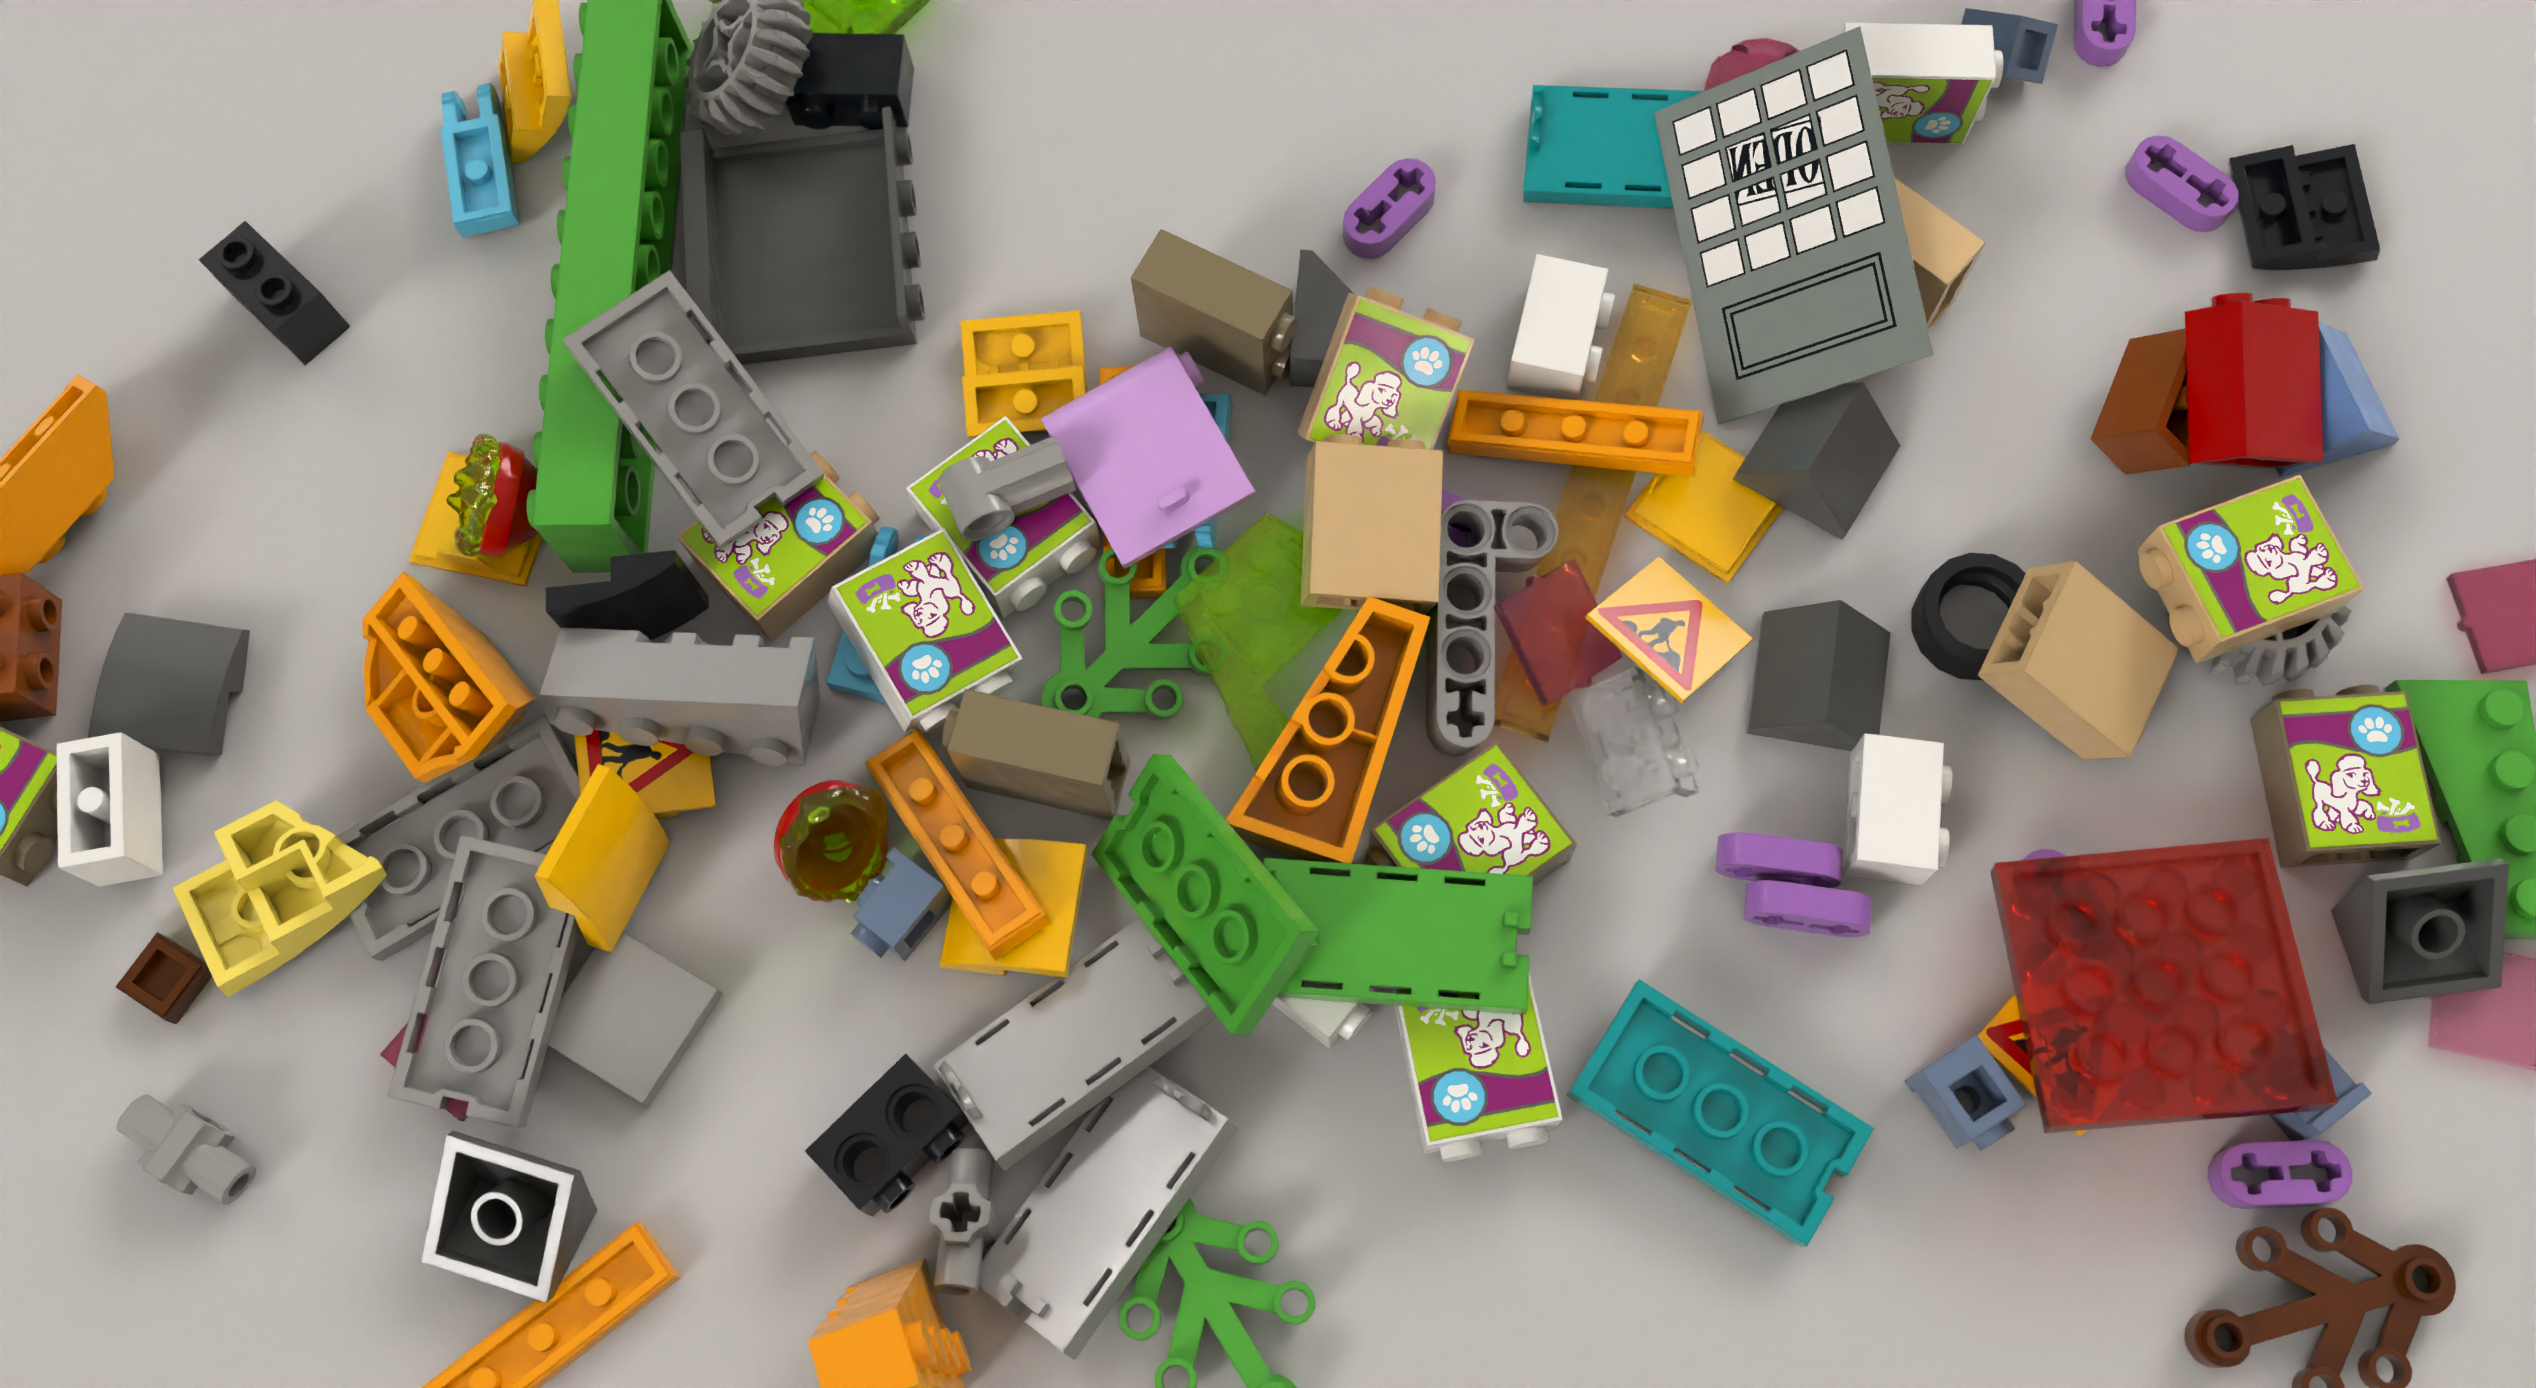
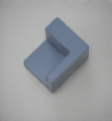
(2022, 39)

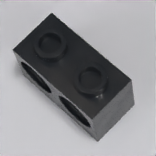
(275, 292)
(878, 1123)

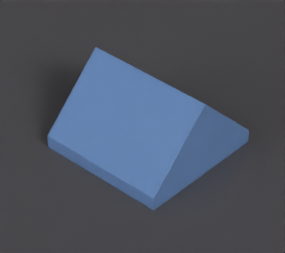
(2351, 409)

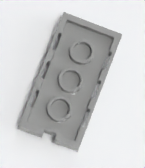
(693, 408)
(509, 803)
(493, 991)
(1073, 1043)
(1104, 1207)

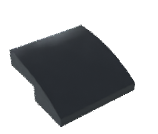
(2304, 208)
(644, 595)

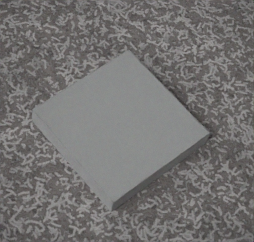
(631, 1017)

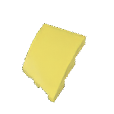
(272, 893)

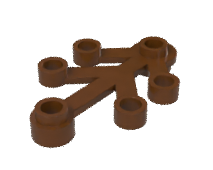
(2333, 1303)

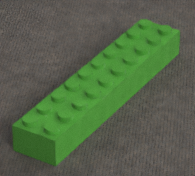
(613, 241)

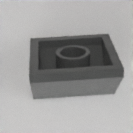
(1822, 456)
(1819, 675)
(2426, 930)
(506, 1217)

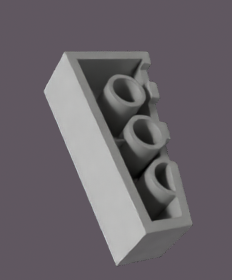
(686, 692)

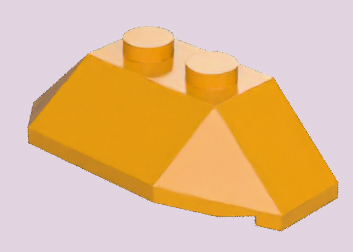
(54, 476)
(436, 682)

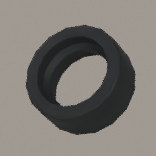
(1927, 627)

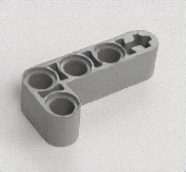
(1475, 628)

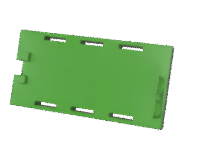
(1205, 895)
(1411, 934)

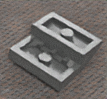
(170, 683)

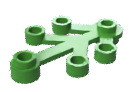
(1125, 646)
(1209, 1296)

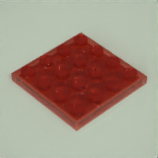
(2160, 986)

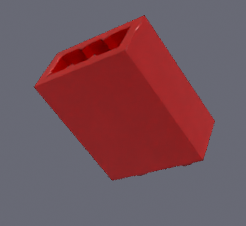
(2253, 383)

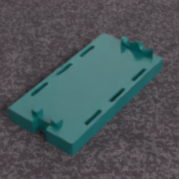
(1597, 146)
(1719, 1113)

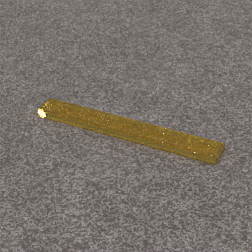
(1596, 495)

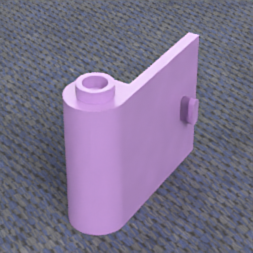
(1149, 455)

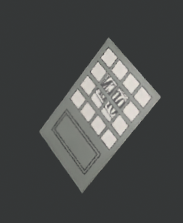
(1792, 229)

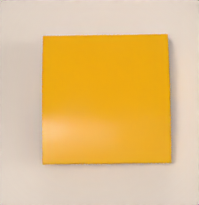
(534, 81)
(1021, 368)
(603, 858)
(1055, 879)

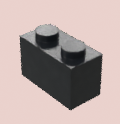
(852, 80)

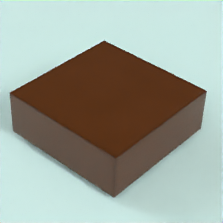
(165, 978)

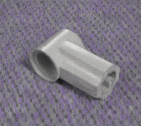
(990, 493)

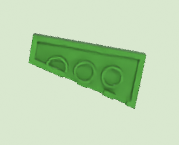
(2482, 765)

